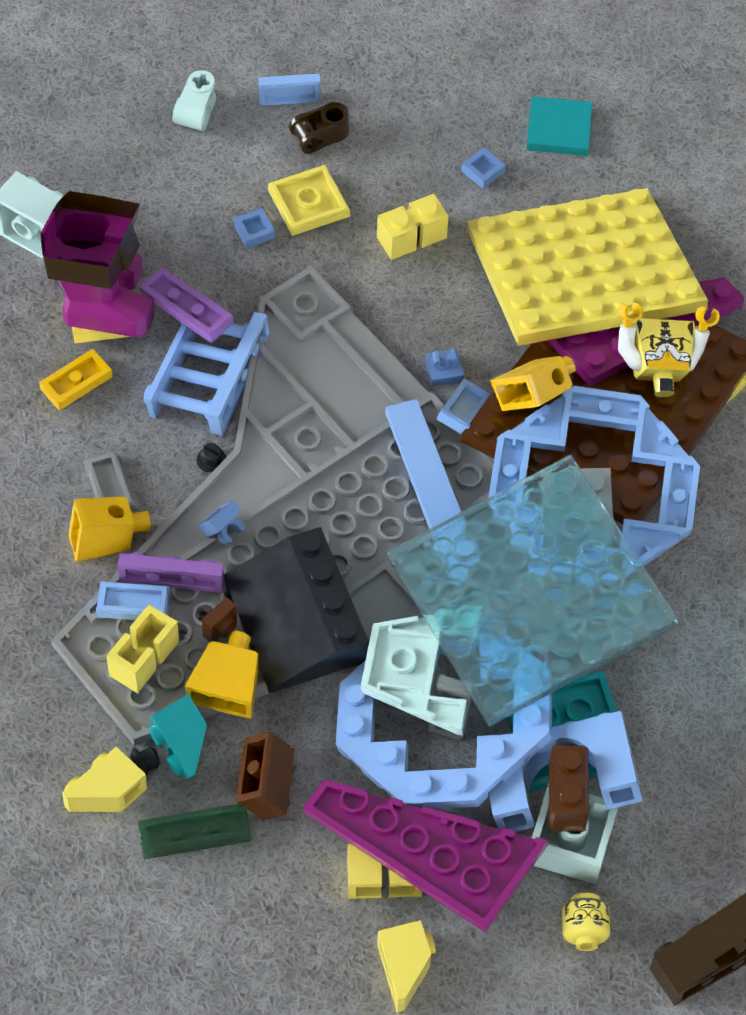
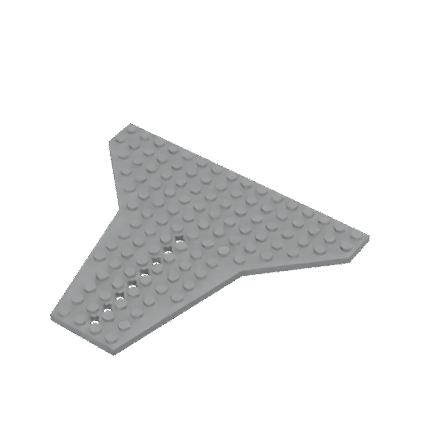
(303, 458)

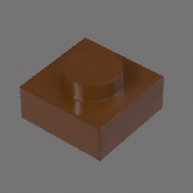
(220, 621)

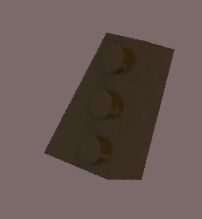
(703, 953)

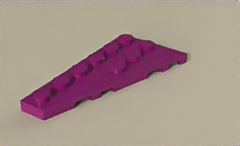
(597, 352)
(440, 853)

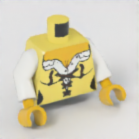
(662, 348)

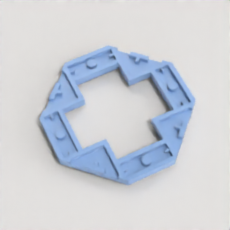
(652, 445)
(437, 789)

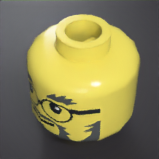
(586, 921)

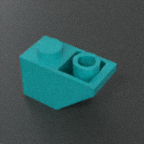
(182, 734)

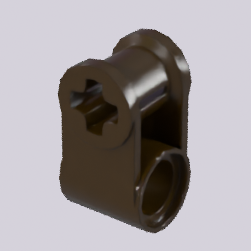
(321, 127)

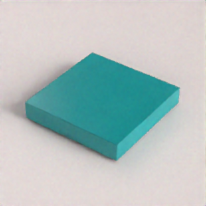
(559, 126)

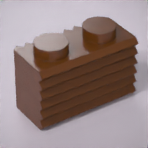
(265, 775)
(568, 788)

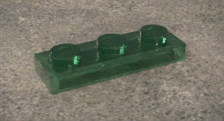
(194, 831)

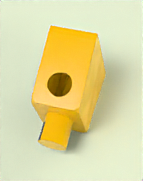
(544, 380)
(104, 526)
(226, 677)

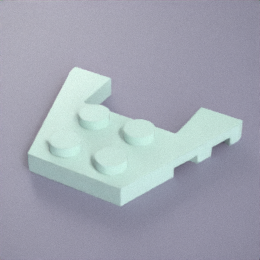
(403, 670)

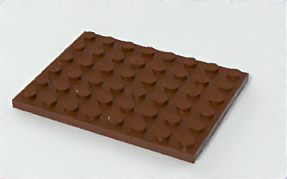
(686, 413)

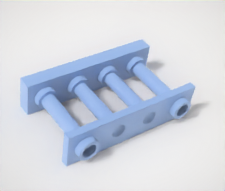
(228, 385)

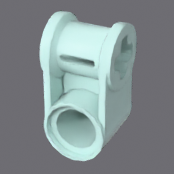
(196, 101)

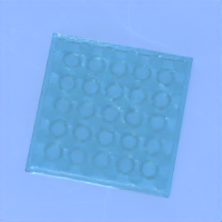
(531, 590)

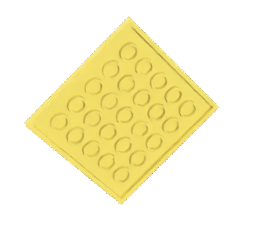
(577, 261)

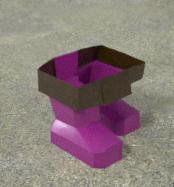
(95, 259)

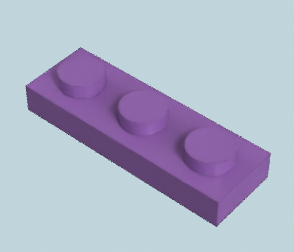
(186, 304)
(171, 572)

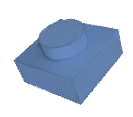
(483, 168)
(254, 228)

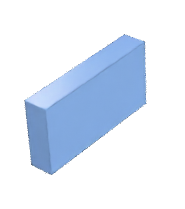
(289, 89)
(463, 406)
(129, 599)

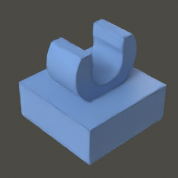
(444, 367)
(220, 520)

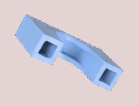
(607, 752)

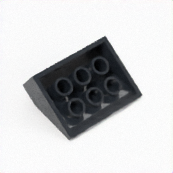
(297, 611)

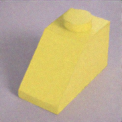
(405, 959)

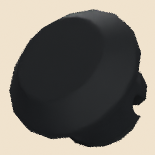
(210, 457)
(145, 759)

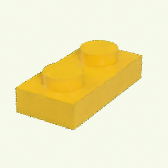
(76, 379)

